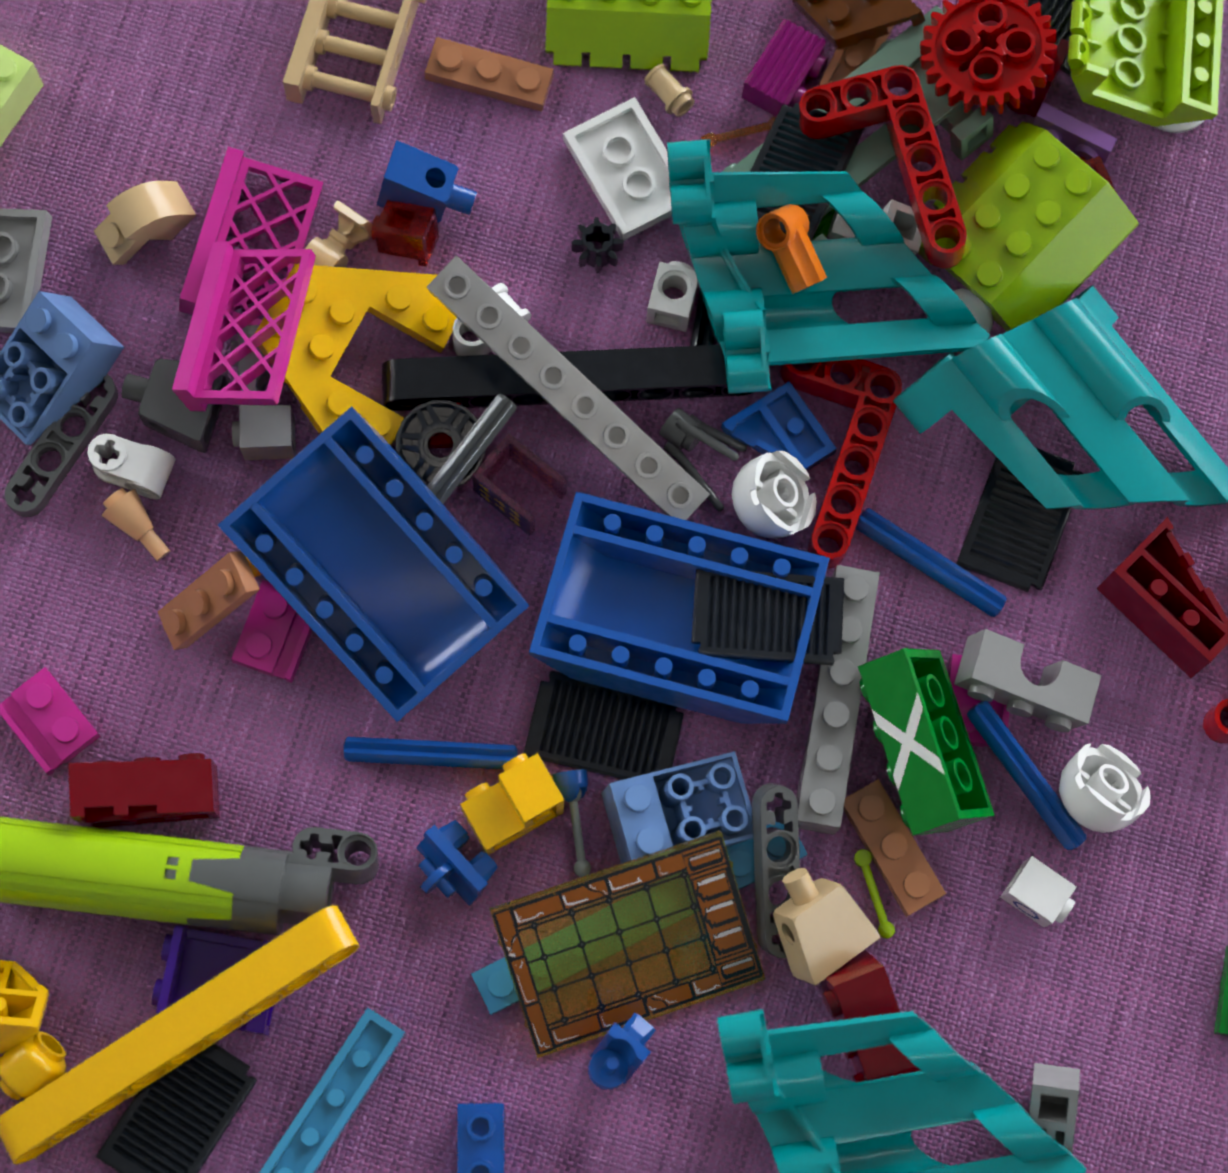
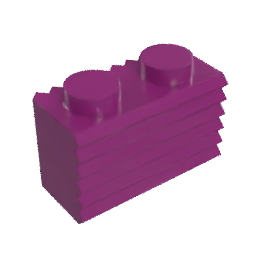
(785, 68)

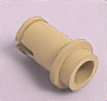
(670, 91)

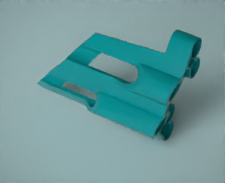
(747, 293)
(1090, 384)
(866, 1126)

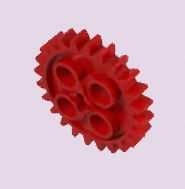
(988, 52)

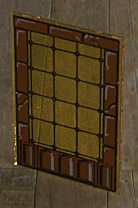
(627, 943)

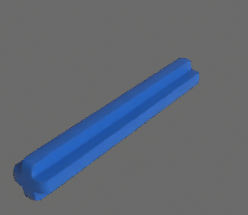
(931, 562)
(428, 752)
(1026, 775)

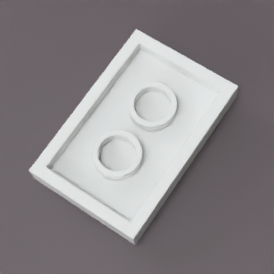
(624, 166)

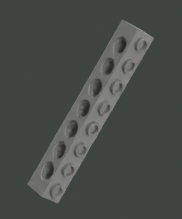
(567, 390)

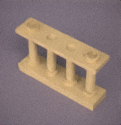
(316, 40)

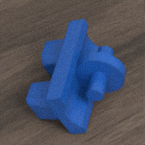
(449, 868)
(620, 1053)

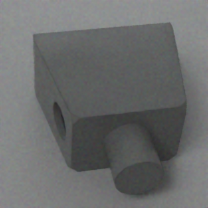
(165, 412)

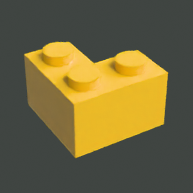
(514, 805)

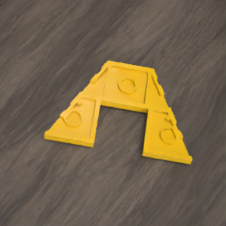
(330, 317)

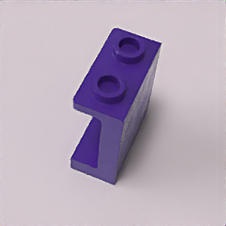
(197, 958)

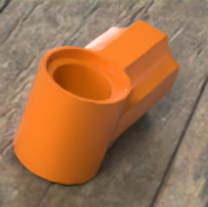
(792, 250)

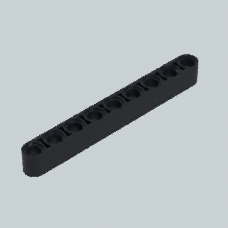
(617, 373)

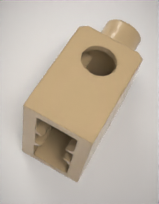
(820, 926)

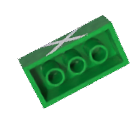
(925, 741)

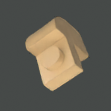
(142, 214)

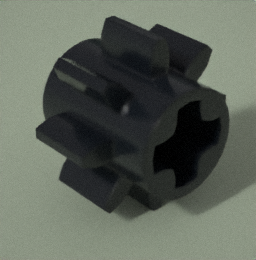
(597, 233)

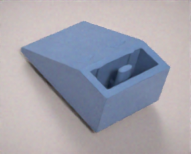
(51, 363)
(679, 806)

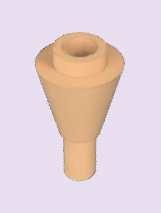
(130, 516)

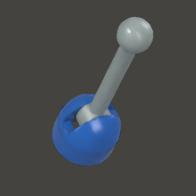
(573, 787)

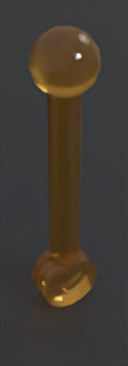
(715, 138)

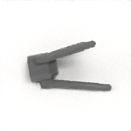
(686, 432)

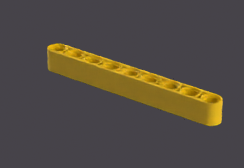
(176, 1034)

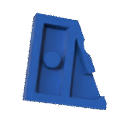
(782, 424)

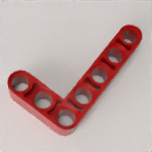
(908, 147)
(855, 445)

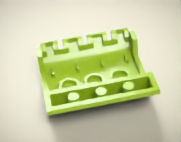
(629, 27)
(1148, 58)
(1033, 224)

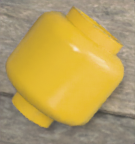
(31, 1065)

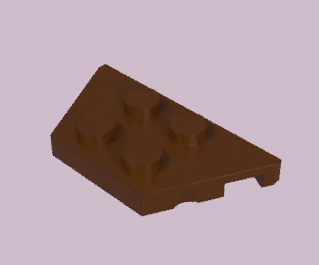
(854, 20)

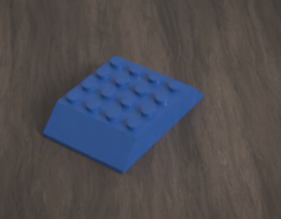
(374, 563)
(626, 604)

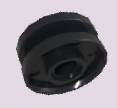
(422, 425)

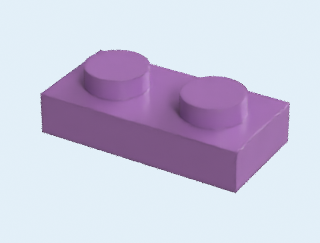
(1074, 134)

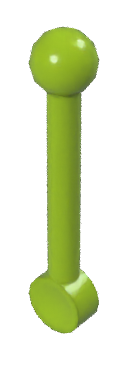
(863, 859)

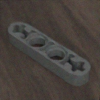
(68, 447)
(767, 870)

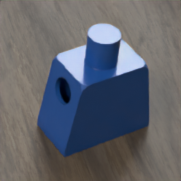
(423, 181)

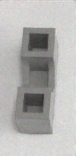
(262, 429)
(993, 672)

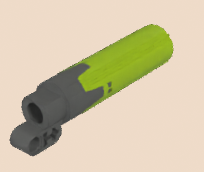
(177, 876)

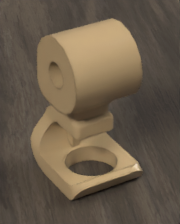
(351, 231)

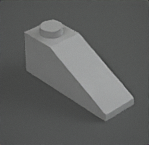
(1055, 1101)

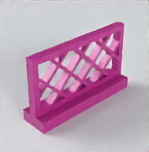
(220, 222)
(211, 326)

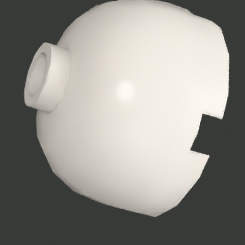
(773, 496)
(1103, 789)

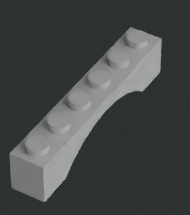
(836, 709)

